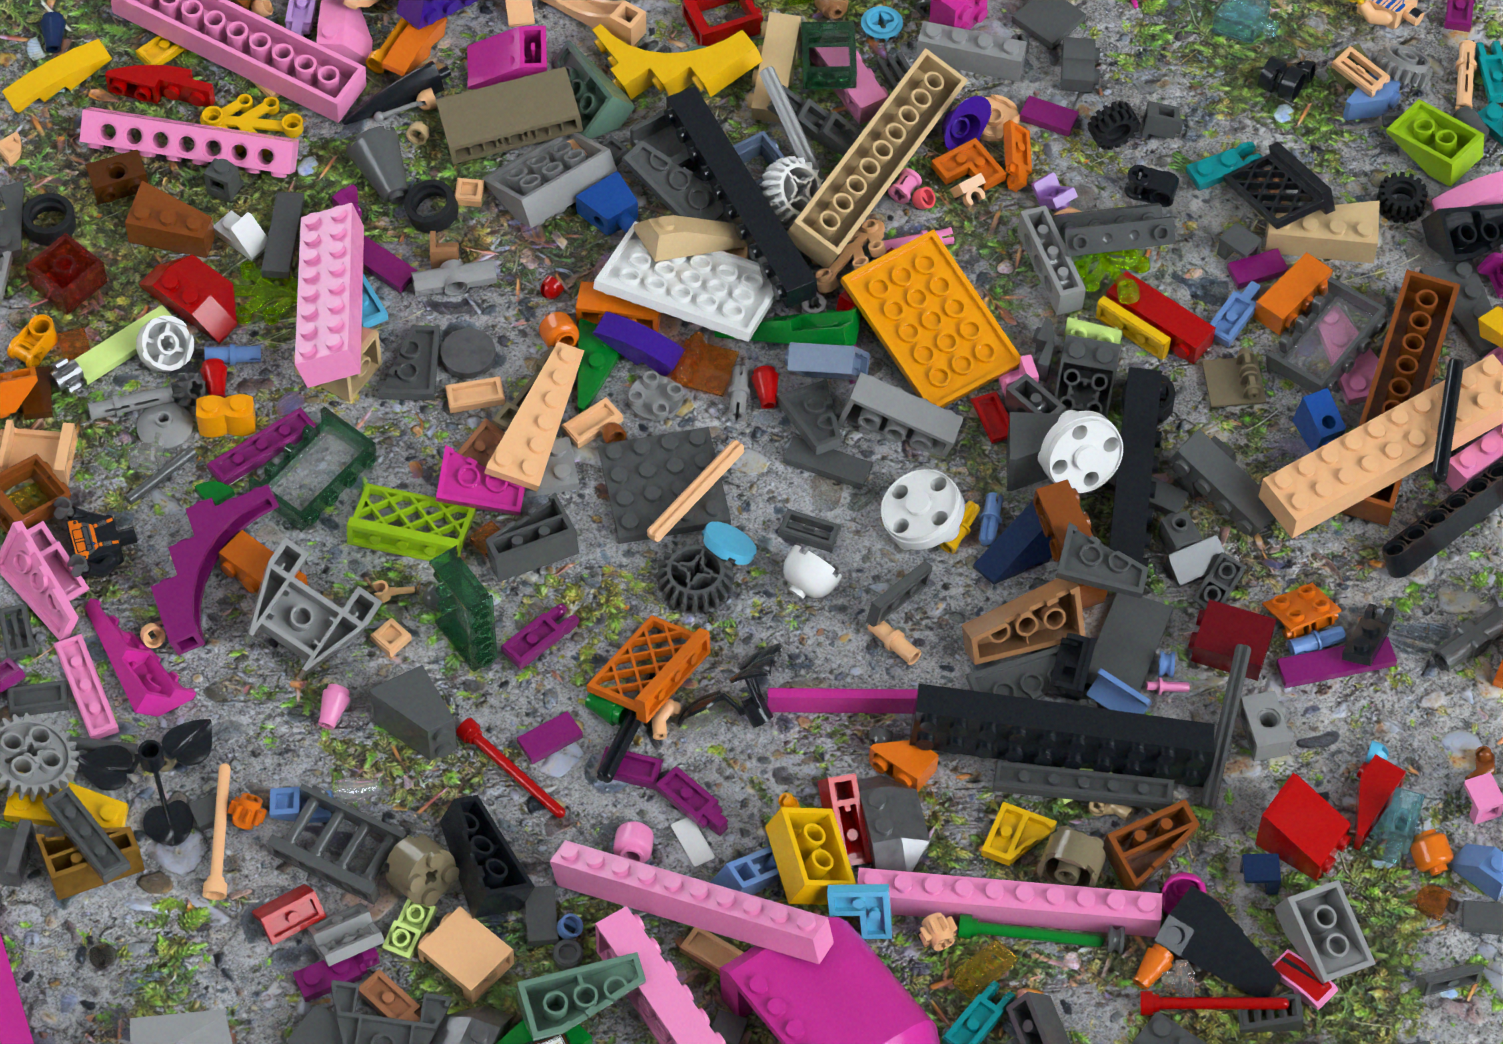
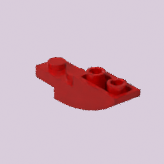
(152, 82)

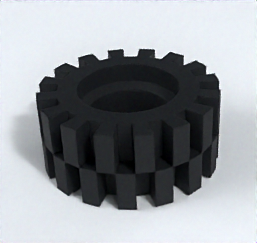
(1113, 125)
(1406, 186)

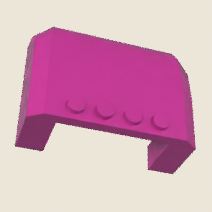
(833, 1002)

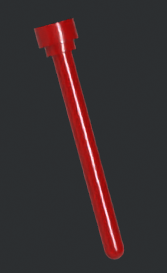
(470, 733)
(1152, 1003)

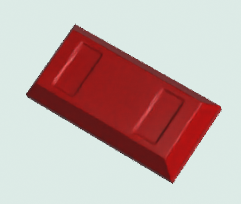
(992, 416)

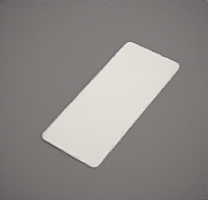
(692, 841)

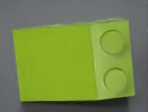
(1437, 141)

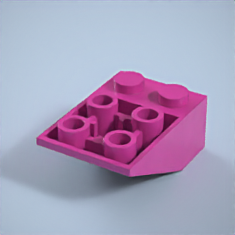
(507, 56)

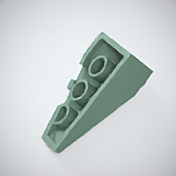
(569, 997)

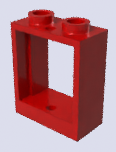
(708, 35)

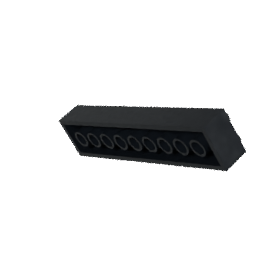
(1061, 734)

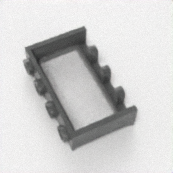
(1328, 338)

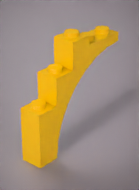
(707, 67)

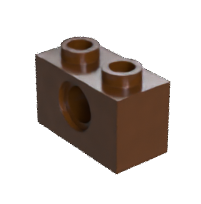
(116, 176)

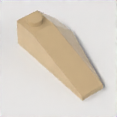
(686, 236)

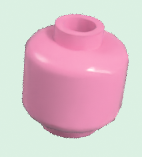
(634, 841)

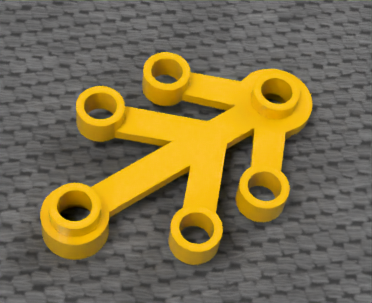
(291, 124)

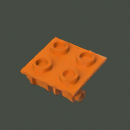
(1303, 610)

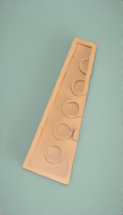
(531, 435)

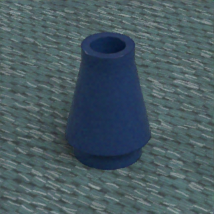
(53, 30)

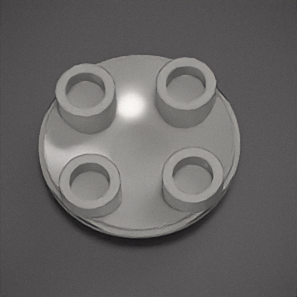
(655, 396)

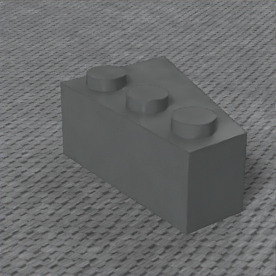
(532, 542)

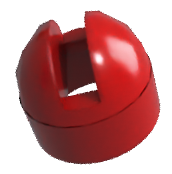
(551, 288)

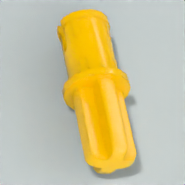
(970, 514)

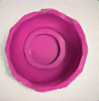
(1177, 886)

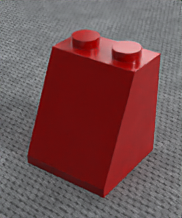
(1303, 829)

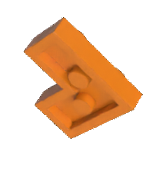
(969, 159)

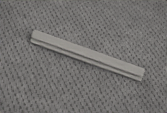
(789, 118)

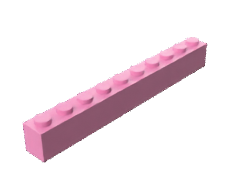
(692, 902)
(1019, 902)

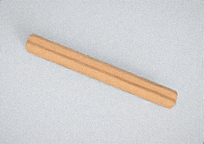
(695, 491)

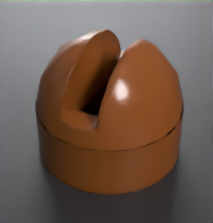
(613, 433)

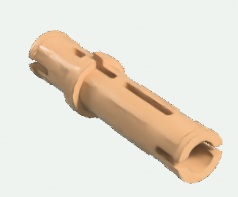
(1465, 67)

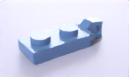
(1235, 314)

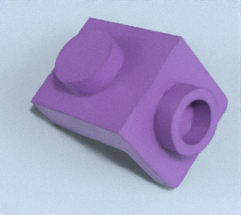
(1051, 194)

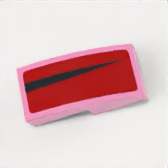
(1302, 980)

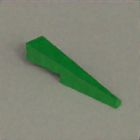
(815, 328)

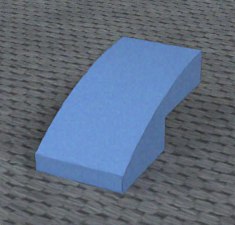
(288, 803)

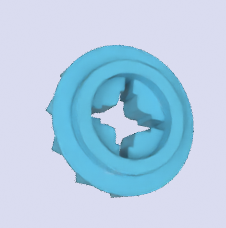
(888, 16)

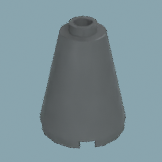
(381, 162)

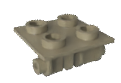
(1234, 380)

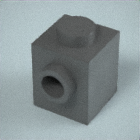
(1178, 531)

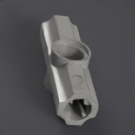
(454, 277)

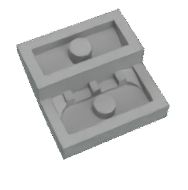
(345, 934)

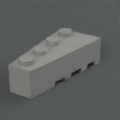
(899, 416)

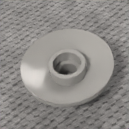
(174, 431)

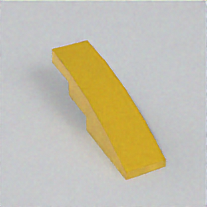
(64, 70)

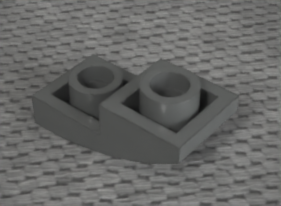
(1044, 347)
(1220, 581)

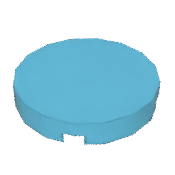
(728, 542)

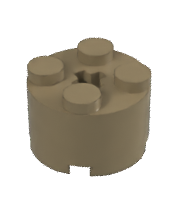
(1072, 858)
(421, 869)

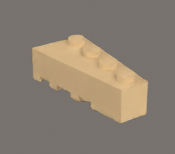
(780, 51)
(1343, 235)

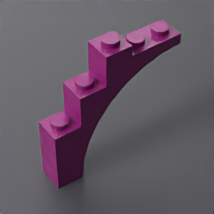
(194, 558)

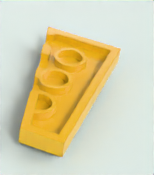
(104, 809)

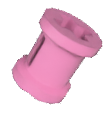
(905, 185)

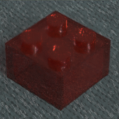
(66, 273)

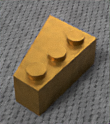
(72, 873)

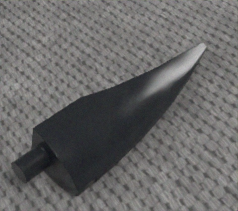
(401, 91)

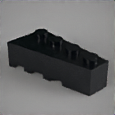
(486, 864)

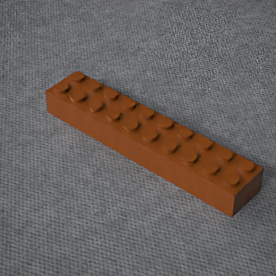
(1406, 365)

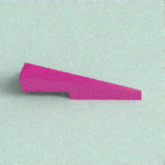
(138, 668)

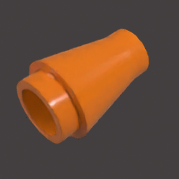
(1154, 962)

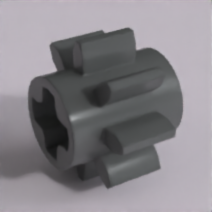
(188, 389)

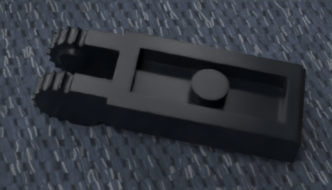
(1368, 636)

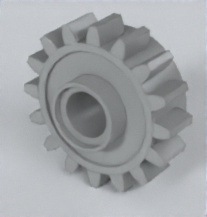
(1404, 64)

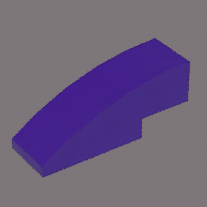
(639, 343)

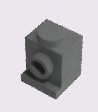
(1161, 120)
(225, 173)

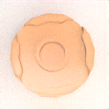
(1002, 111)

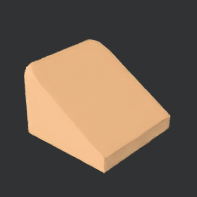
(519, 12)

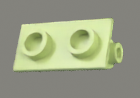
(1092, 331)

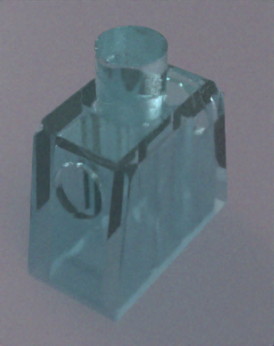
(1244, 20)
(1401, 824)

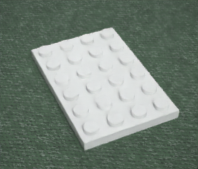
(703, 289)

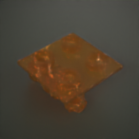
(704, 366)

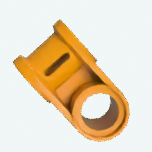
(31, 343)

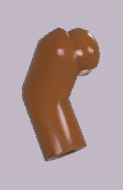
(1484, 762)

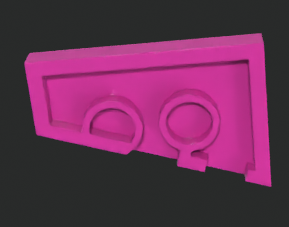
(466, 484)

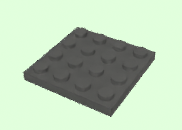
(651, 473)

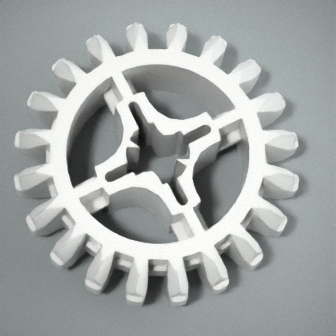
(790, 187)

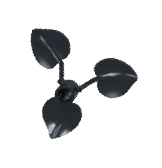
(754, 704)
(110, 764)

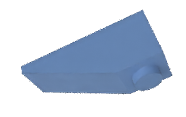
(749, 872)

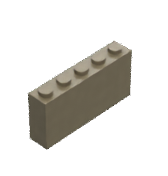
(509, 115)

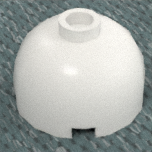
(164, 344)
(809, 574)

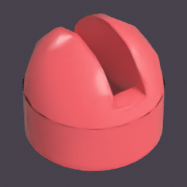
(923, 198)

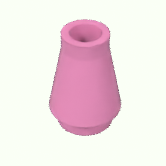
(333, 704)

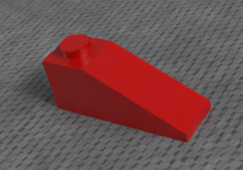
(1374, 795)
(843, 796)

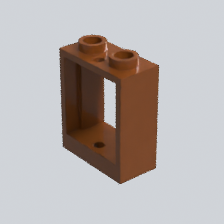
(44, 478)

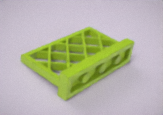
(405, 539)

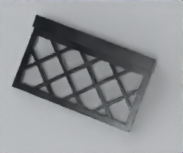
(1296, 177)

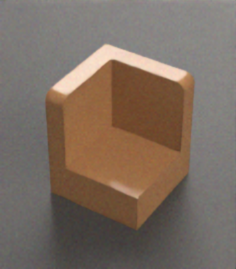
(442, 251)

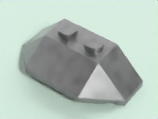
(893, 823)
(473, 1026)

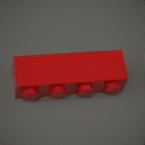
(1187, 331)

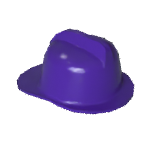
(966, 121)

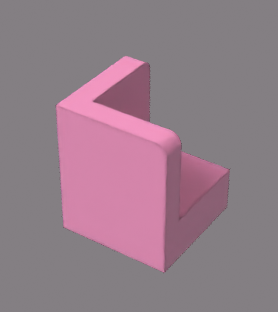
(1026, 366)
(1485, 797)

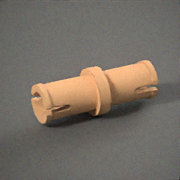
(895, 641)

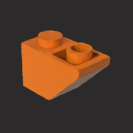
(904, 762)

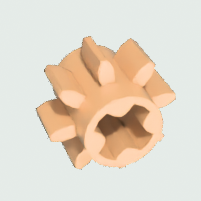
(938, 931)

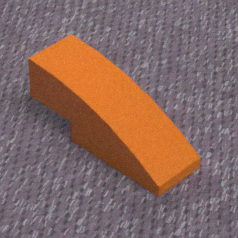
(413, 47)

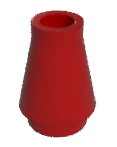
(215, 376)
(766, 385)

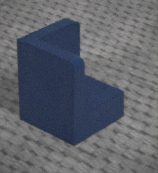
(1262, 869)

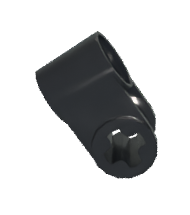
(1153, 187)

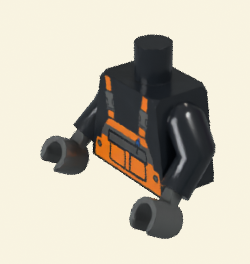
(93, 540)

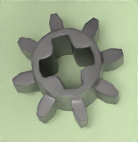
(66, 375)

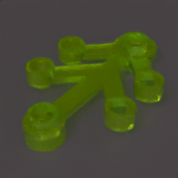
(1127, 289)
(263, 293)

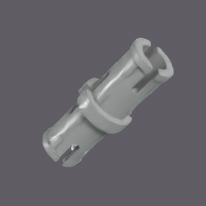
(738, 393)

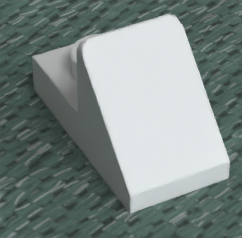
(242, 234)

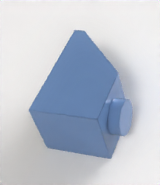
(1363, 106)
(1481, 867)

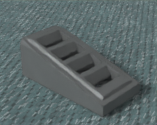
(1272, 1024)

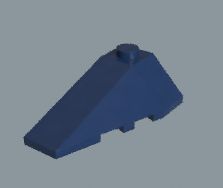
(1016, 548)

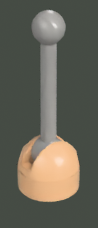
(425, 101)

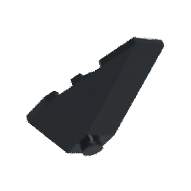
(1464, 231)
(1210, 939)

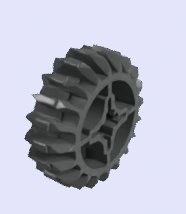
(705, 587)

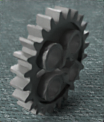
(34, 757)

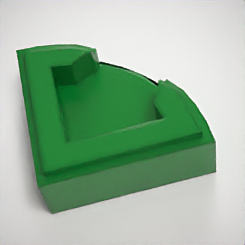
(218, 491)

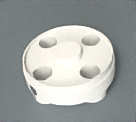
(1081, 449)
(922, 510)

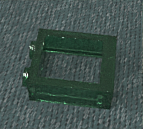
(828, 35)

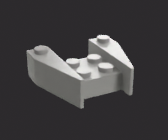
(302, 616)

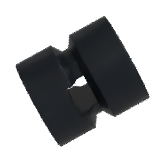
(1290, 82)

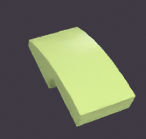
(409, 929)

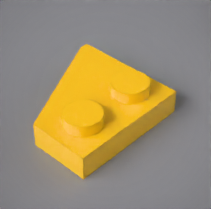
(1015, 833)

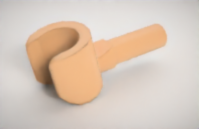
(385, 596)

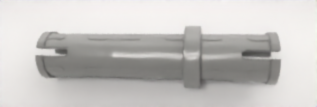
(130, 402)

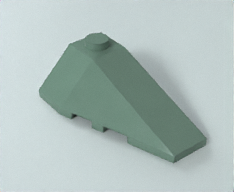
(599, 101)

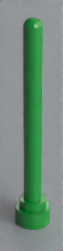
(971, 927)

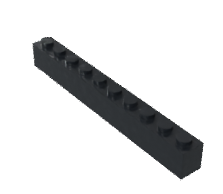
(740, 197)

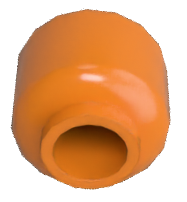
(558, 327)
(1431, 852)

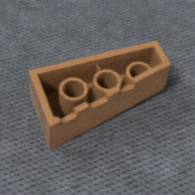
(1026, 623)

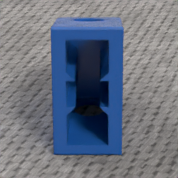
(608, 205)
(1318, 419)

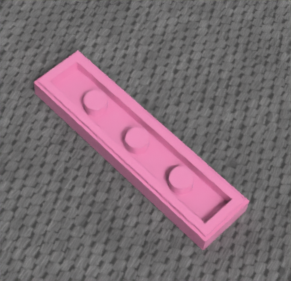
(86, 687)

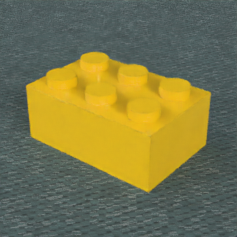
(808, 853)

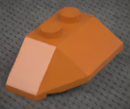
(15, 388)

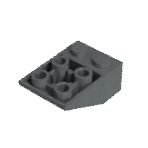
(1087, 374)

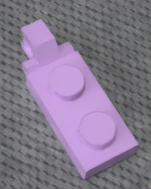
(300, 16)

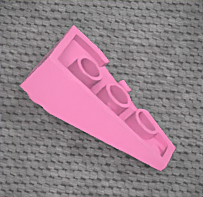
(344, 31)

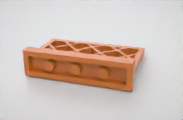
(668, 676)

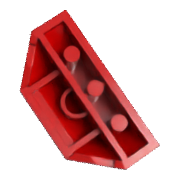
(195, 295)

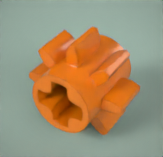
(247, 811)

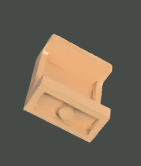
(51, 446)
(466, 953)

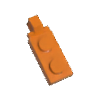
(1017, 155)

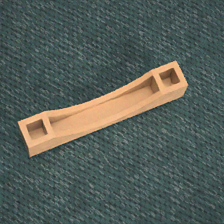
(618, 17)

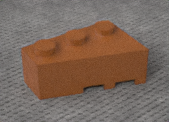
(168, 223)
(1149, 843)

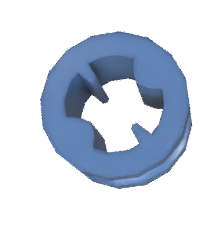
(1166, 664)

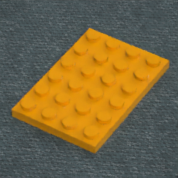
(931, 320)

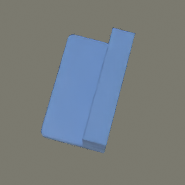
(1117, 695)

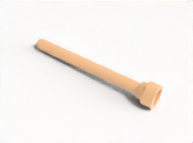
(215, 887)

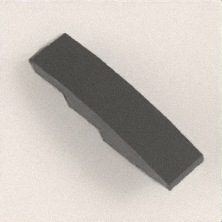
(825, 128)

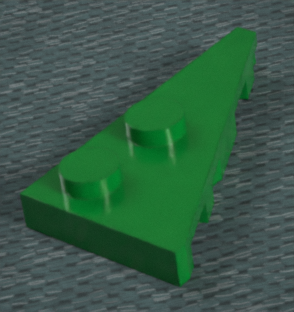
(595, 364)

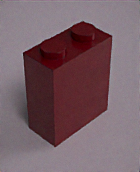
(1224, 628)

